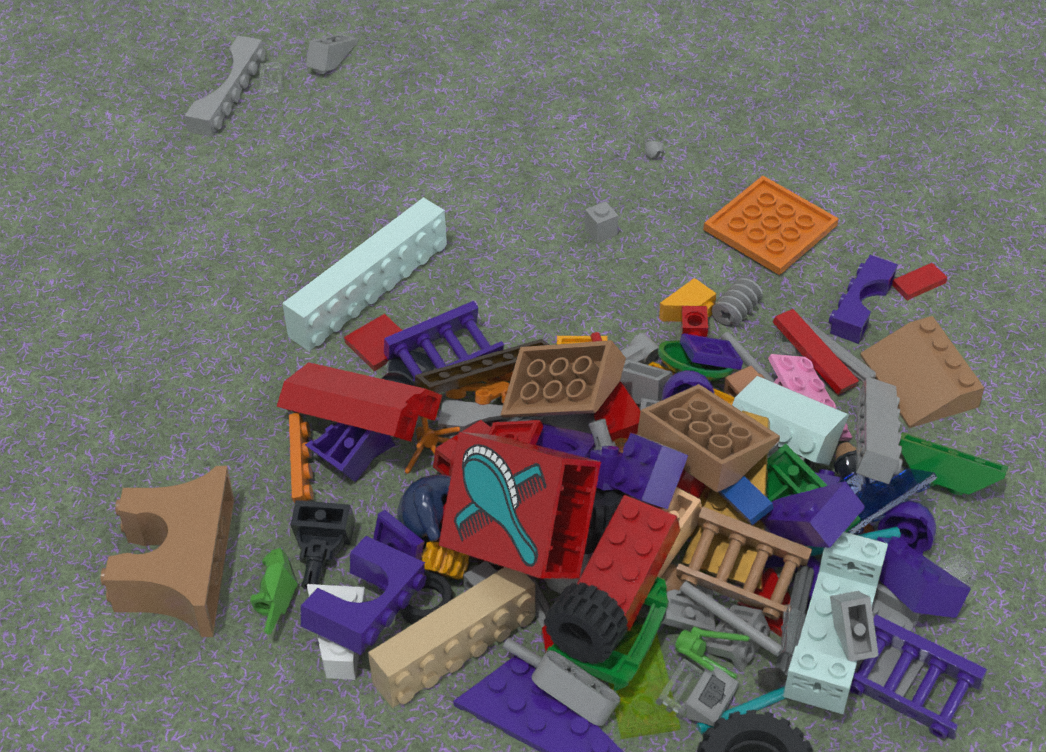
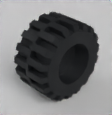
(586, 623)

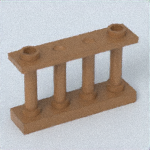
(739, 535)

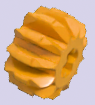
(444, 561)

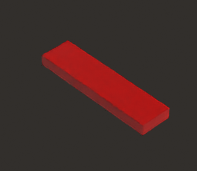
(814, 349)

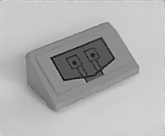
(711, 696)

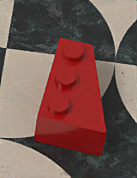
(620, 413)

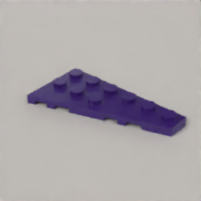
(530, 714)

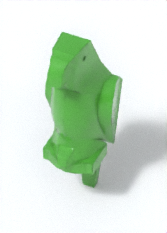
(275, 588)

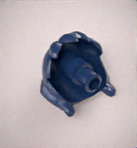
(423, 506)

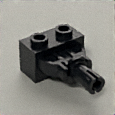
(320, 534)

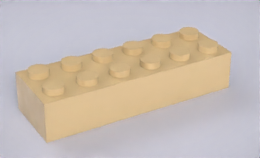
(452, 635)

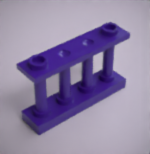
(435, 328)
(939, 662)

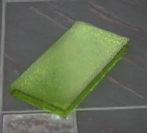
(637, 710)

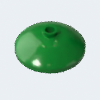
(677, 360)

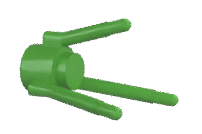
(693, 646)

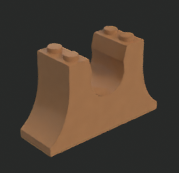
(187, 568)

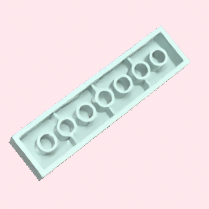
(365, 274)

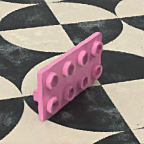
(799, 375)

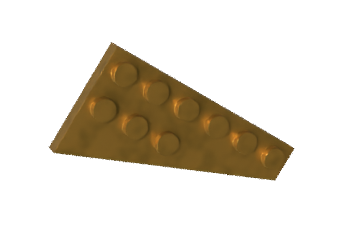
(758, 477)

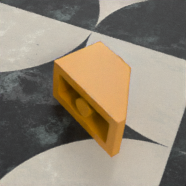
(691, 294)

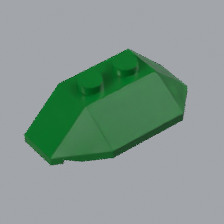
(953, 468)
(791, 476)

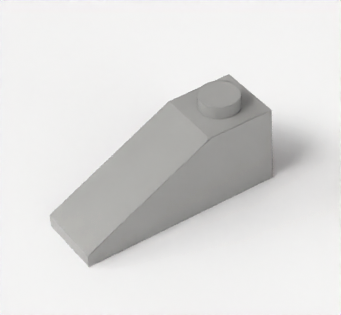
(329, 51)

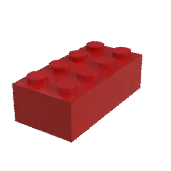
(631, 554)

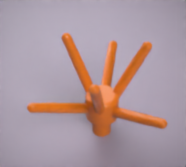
(428, 438)

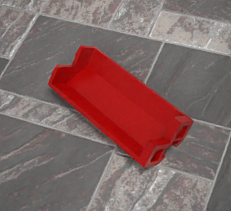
(358, 400)

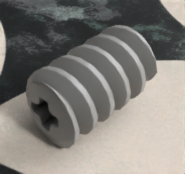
(737, 301)

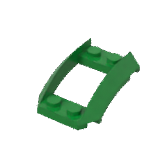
(620, 667)

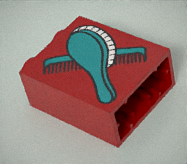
(519, 505)

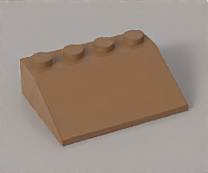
(926, 372)
(563, 379)
(713, 433)

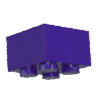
(649, 470)

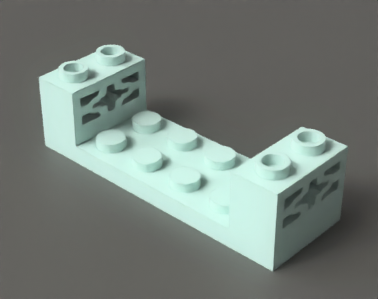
(819, 666)

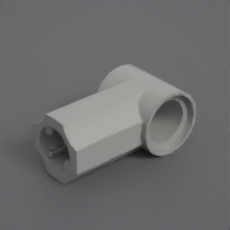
(642, 350)

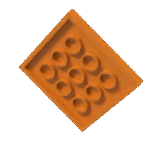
(771, 224)

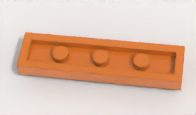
(299, 454)

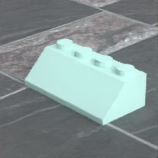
(801, 422)

